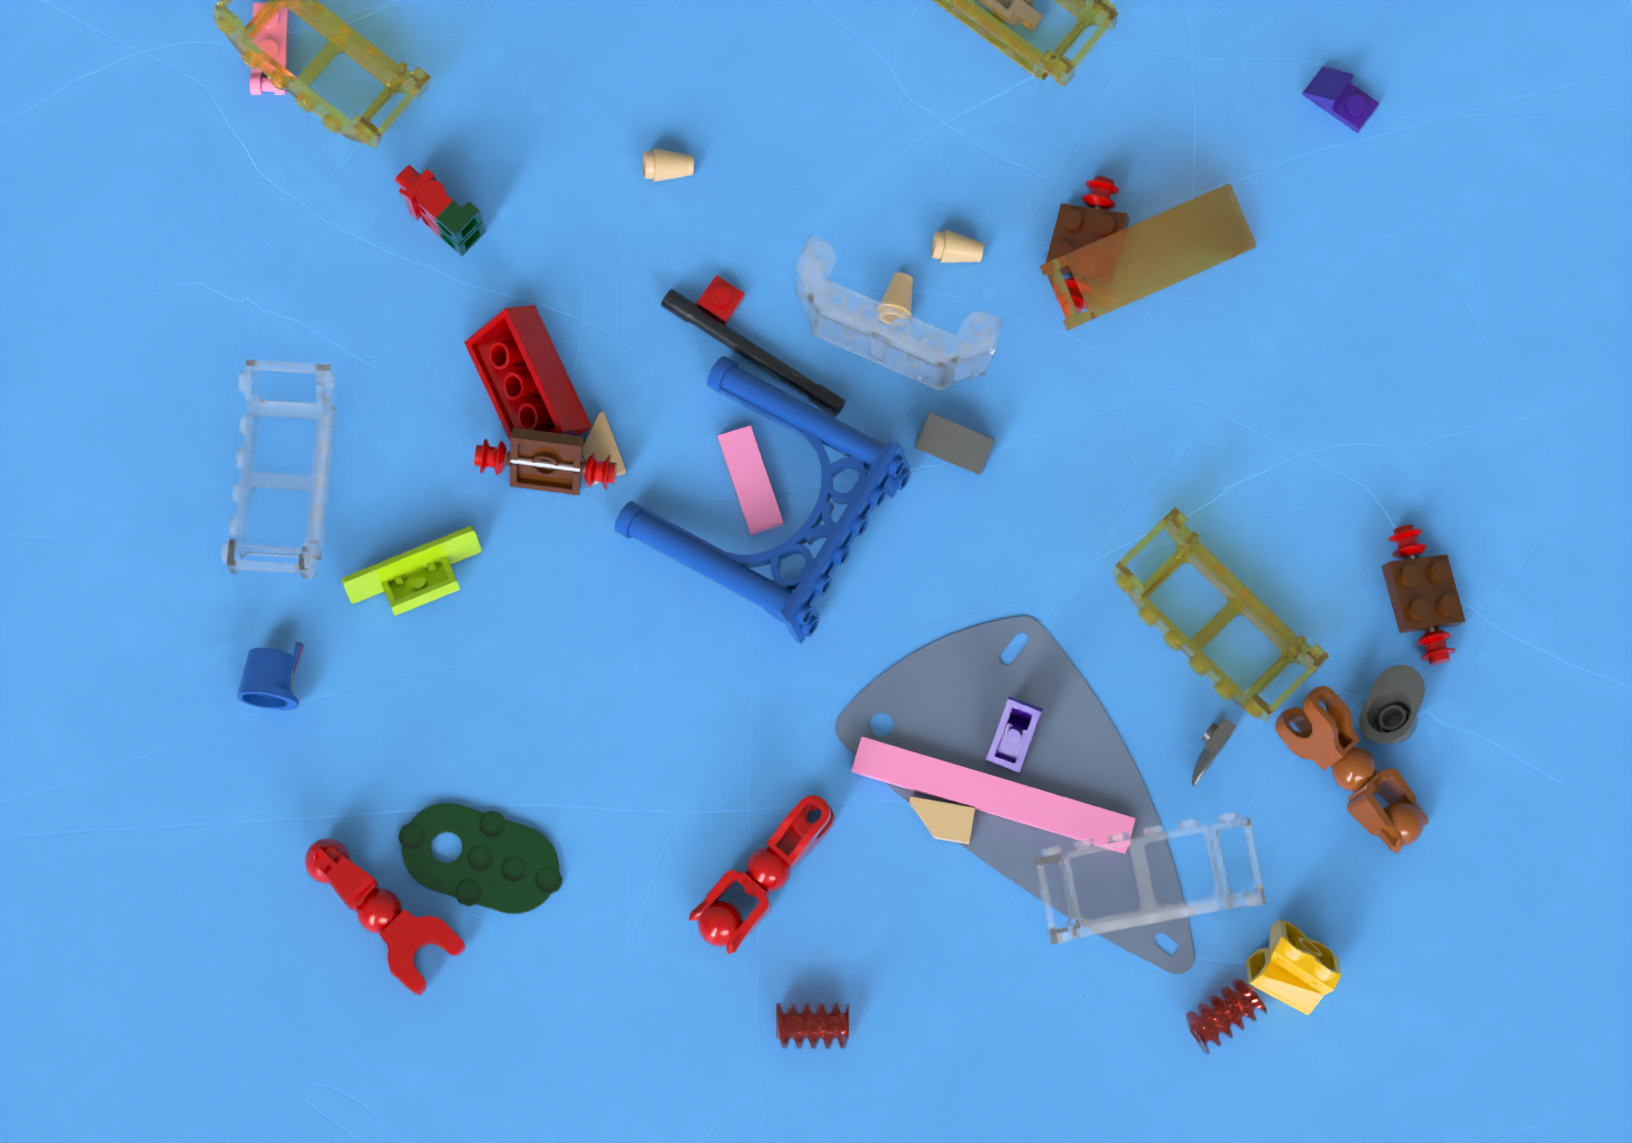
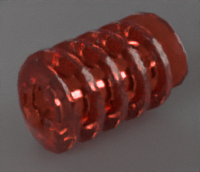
(1224, 1014)
(812, 1025)

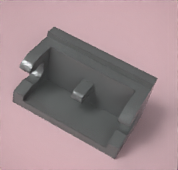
(955, 444)

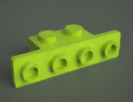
(415, 574)

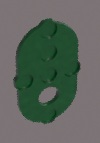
(499, 864)

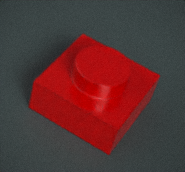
(721, 299)

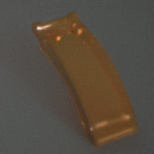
(1152, 255)

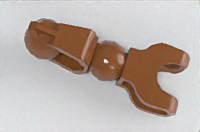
(1331, 742)

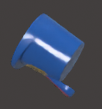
(269, 678)

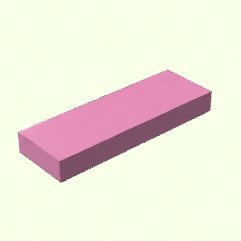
(750, 480)

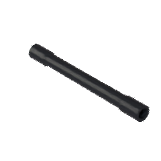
(814, 392)

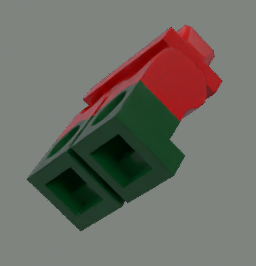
(447, 219)

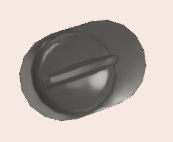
(1392, 706)

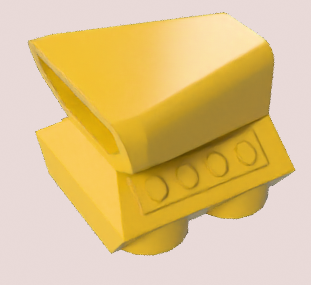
(1293, 968)

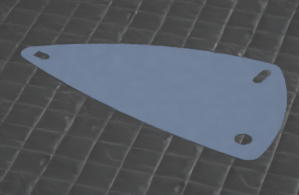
(949, 708)

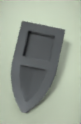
(1215, 740)

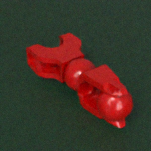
(765, 872)
(380, 911)

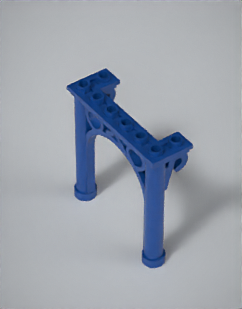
(886, 474)

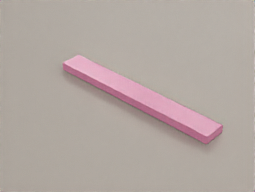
(988, 793)

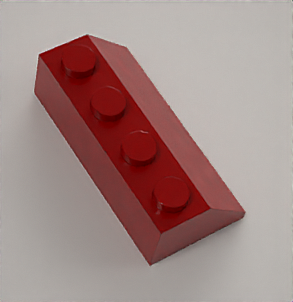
(526, 374)

